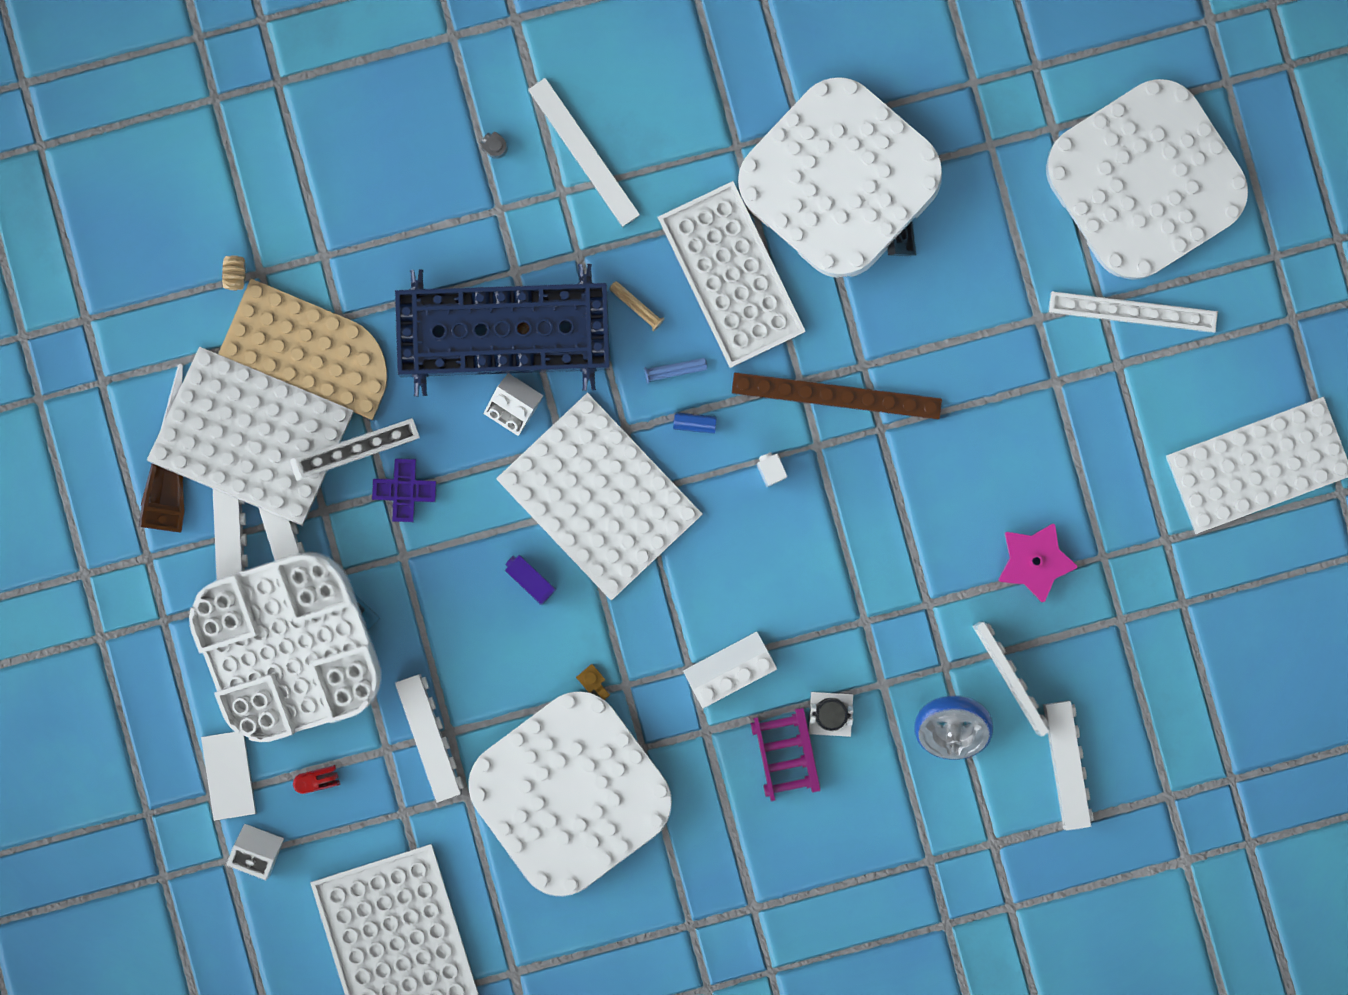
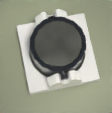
(831, 714)

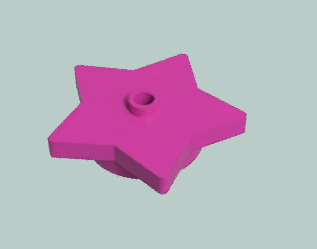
(1021, 568)

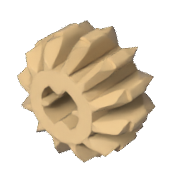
(233, 272)

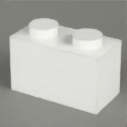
(771, 469)

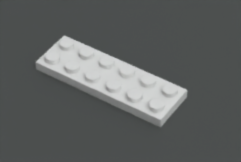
(1015, 684)

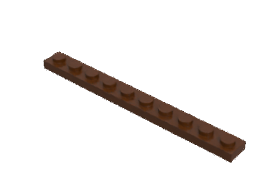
(836, 396)

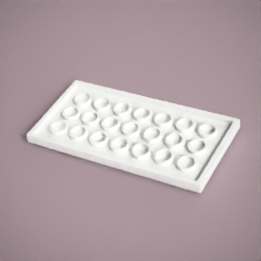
(731, 274)
(1259, 465)

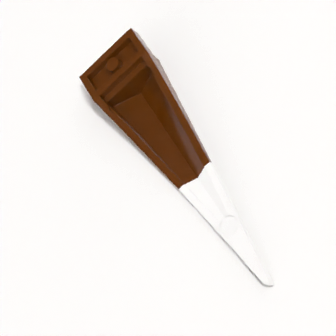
(163, 495)

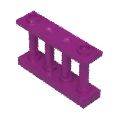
(806, 760)

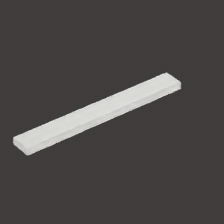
(583, 152)
(1133, 312)

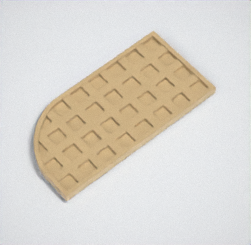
(307, 348)

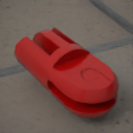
(316, 780)

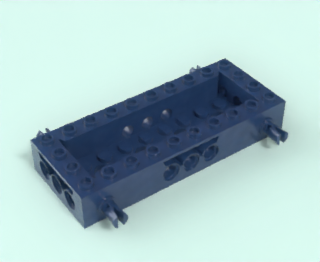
(502, 347)

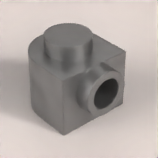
(494, 145)

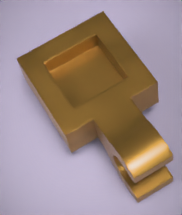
(592, 680)

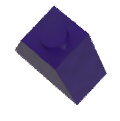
(529, 579)

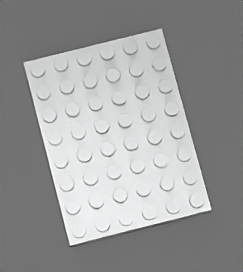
(242, 430)
(599, 496)
(394, 928)

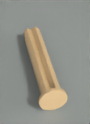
(636, 305)

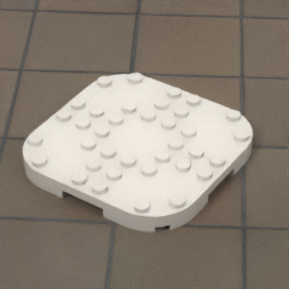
(840, 177)
(1147, 179)
(285, 646)
(570, 793)

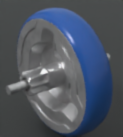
(953, 738)

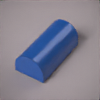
(694, 422)

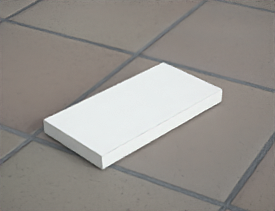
(228, 775)

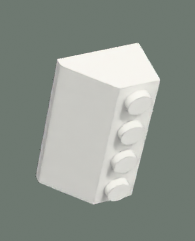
(729, 670)

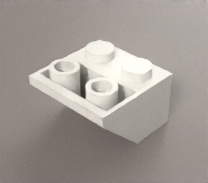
(513, 404)
(255, 852)

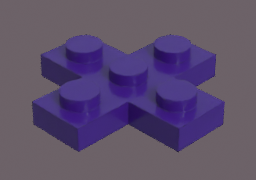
(404, 490)

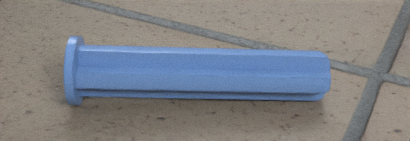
(675, 369)

